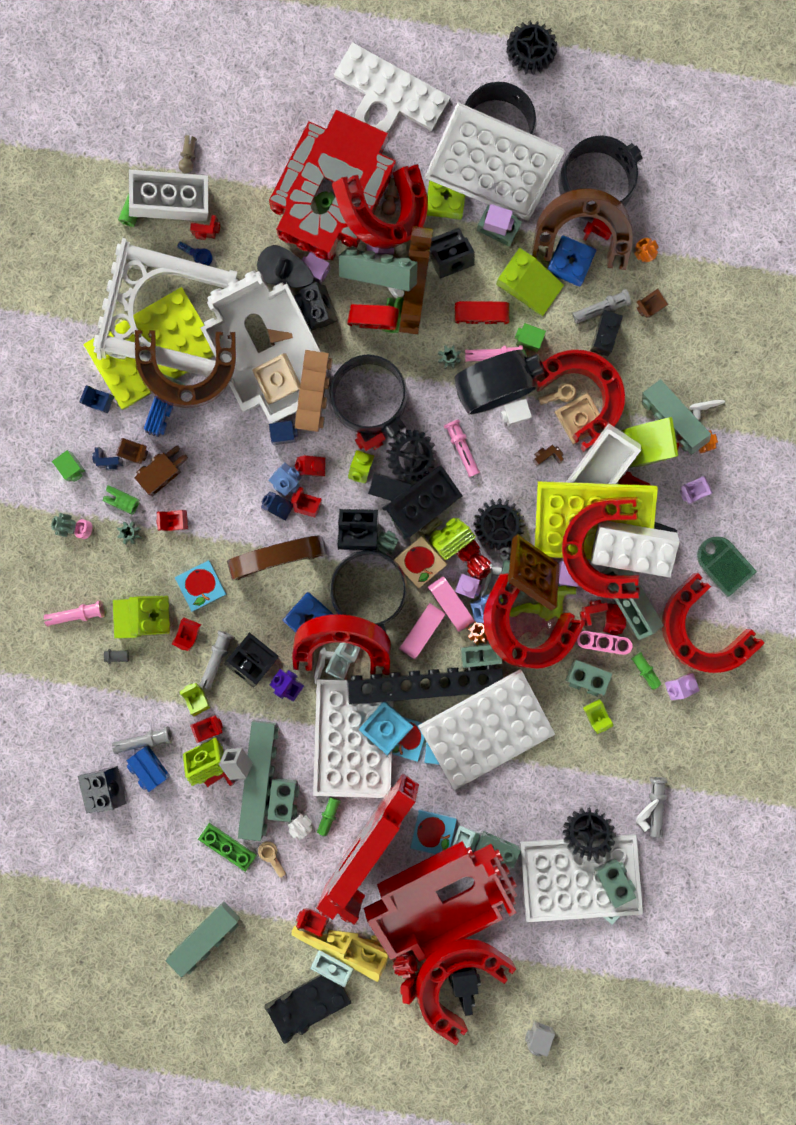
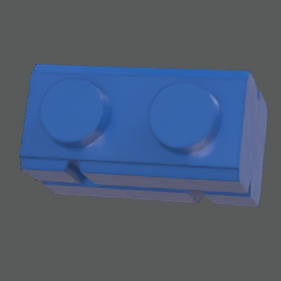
(147, 768)

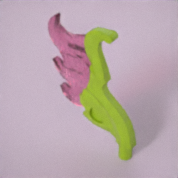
(536, 617)

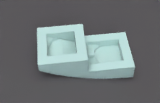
(342, 659)

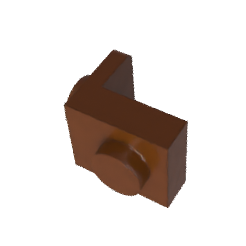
(651, 304)
(132, 451)
(542, 455)

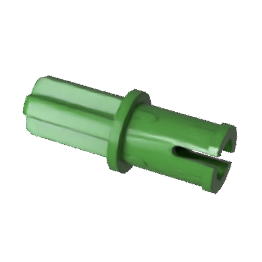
(646, 671)
(328, 816)

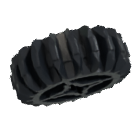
(517, 42)
(412, 447)
(491, 518)
(596, 833)

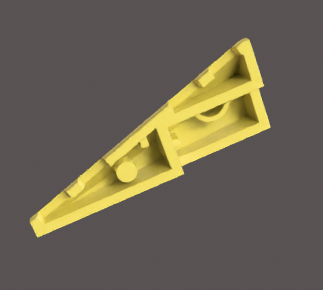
(360, 954)

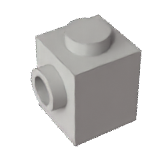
(235, 763)
(539, 1039)

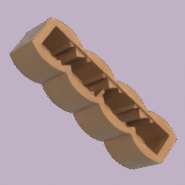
(312, 390)

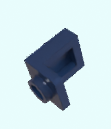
(96, 399)
(109, 463)
(276, 505)

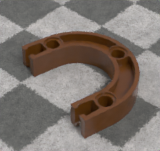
(574, 205)
(413, 299)
(170, 392)
(275, 555)

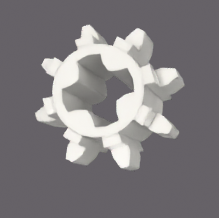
(299, 826)

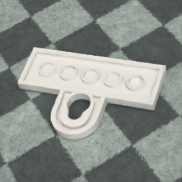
(392, 88)

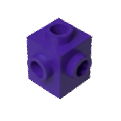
(286, 685)

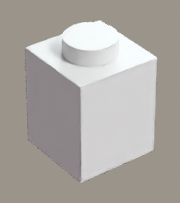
(516, 412)

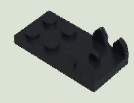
(423, 501)
(305, 1006)

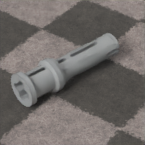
(610, 304)
(219, 650)
(151, 739)
(657, 792)

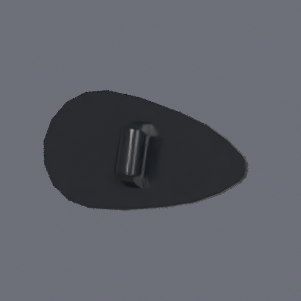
(284, 267)

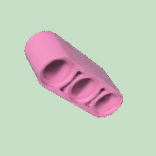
(451, 604)
(422, 631)
(612, 642)

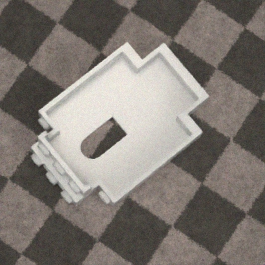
(279, 313)

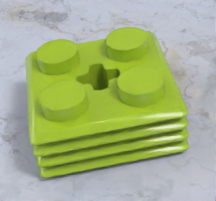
(439, 207)
(451, 538)
(139, 612)
(203, 762)

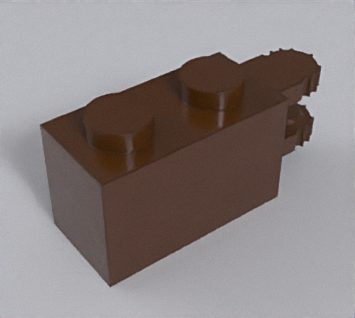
(160, 471)

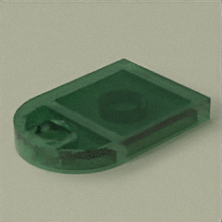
(725, 566)

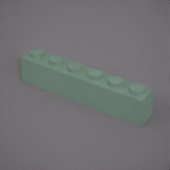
(256, 785)

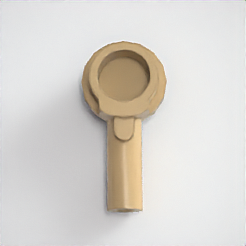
(565, 393)
(267, 852)

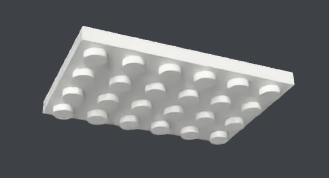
(493, 162)
(487, 729)
(344, 757)
(568, 888)

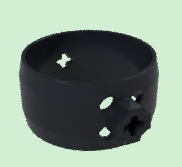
(508, 93)
(626, 155)
(498, 380)
(394, 424)
(362, 553)

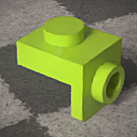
(360, 466)
(195, 699)
(598, 716)

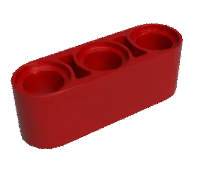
(482, 311)
(373, 316)

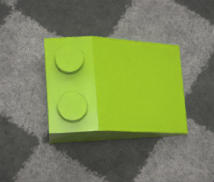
(529, 282)
(656, 441)

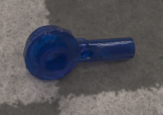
(200, 256)

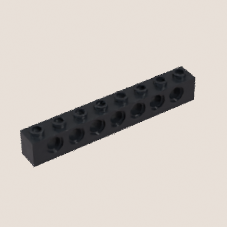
(355, 684)

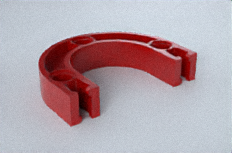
(370, 228)
(592, 366)
(577, 563)
(343, 630)
(676, 636)
(504, 642)
(449, 959)

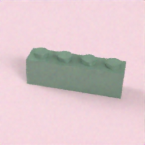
(378, 269)
(687, 427)
(637, 611)
(202, 939)

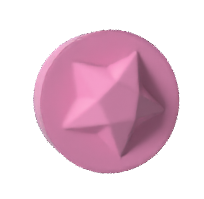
(83, 529)

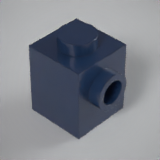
(283, 433)

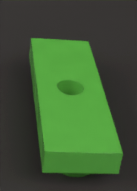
(238, 854)

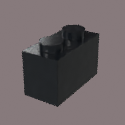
(606, 333)

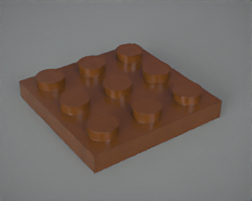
(534, 572)

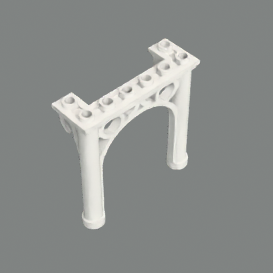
(139, 258)

